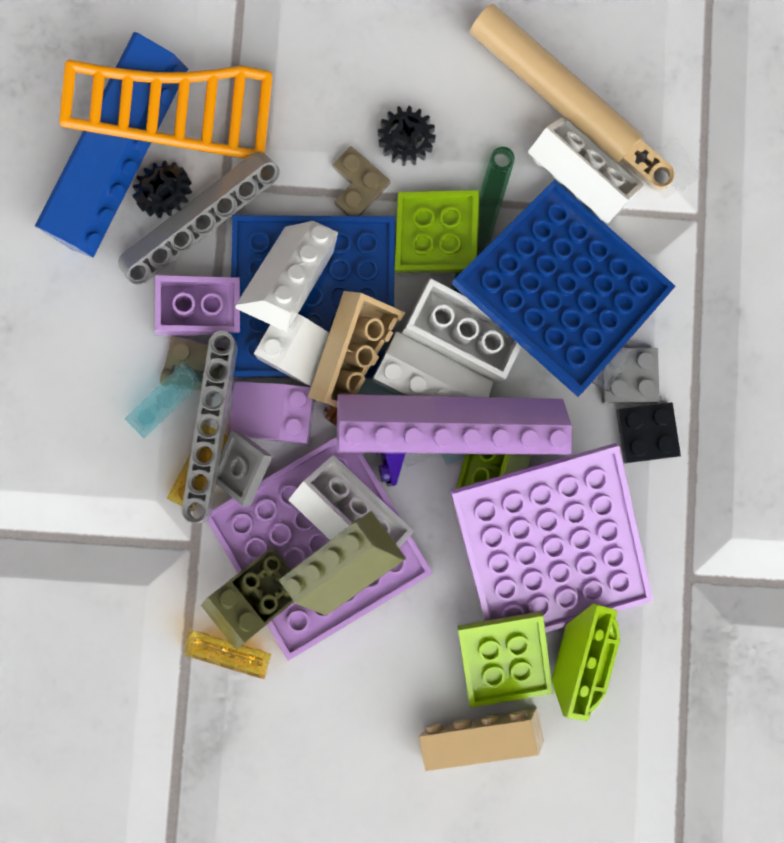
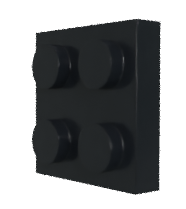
(648, 432)

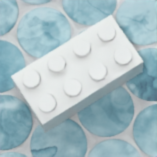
(461, 332)

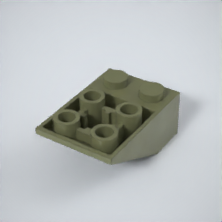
(250, 599)

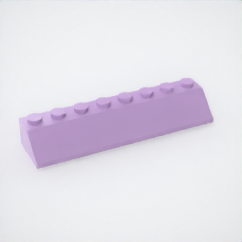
(452, 425)

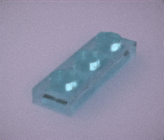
(164, 400)

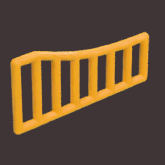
(156, 79)

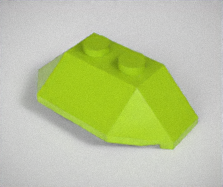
(586, 661)

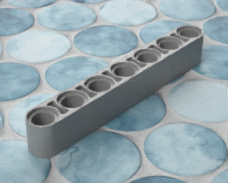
(186, 221)
(206, 413)

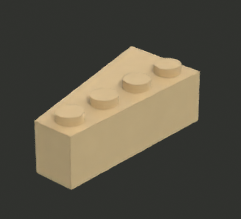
(352, 346)
(482, 740)

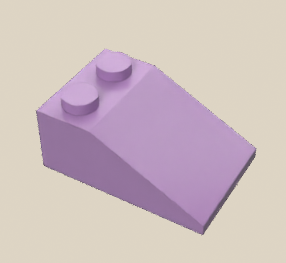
(196, 305)
(272, 412)

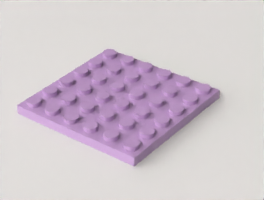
(277, 523)
(554, 539)

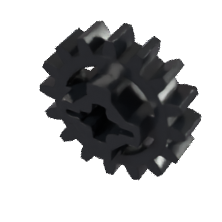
(394, 140)
(162, 189)

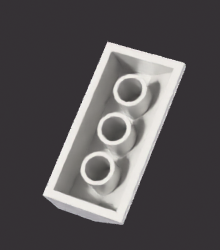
(584, 169)
(288, 274)
(420, 371)
(337, 498)

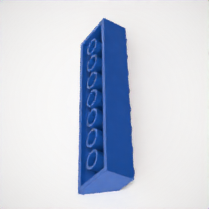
(106, 164)

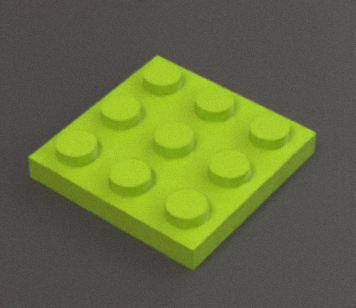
(436, 231)
(505, 659)

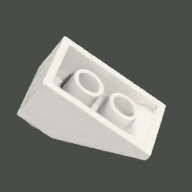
(294, 351)

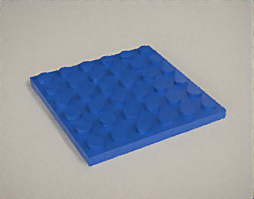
(359, 264)
(564, 287)

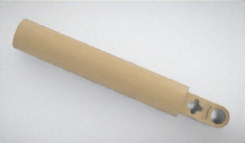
(568, 94)

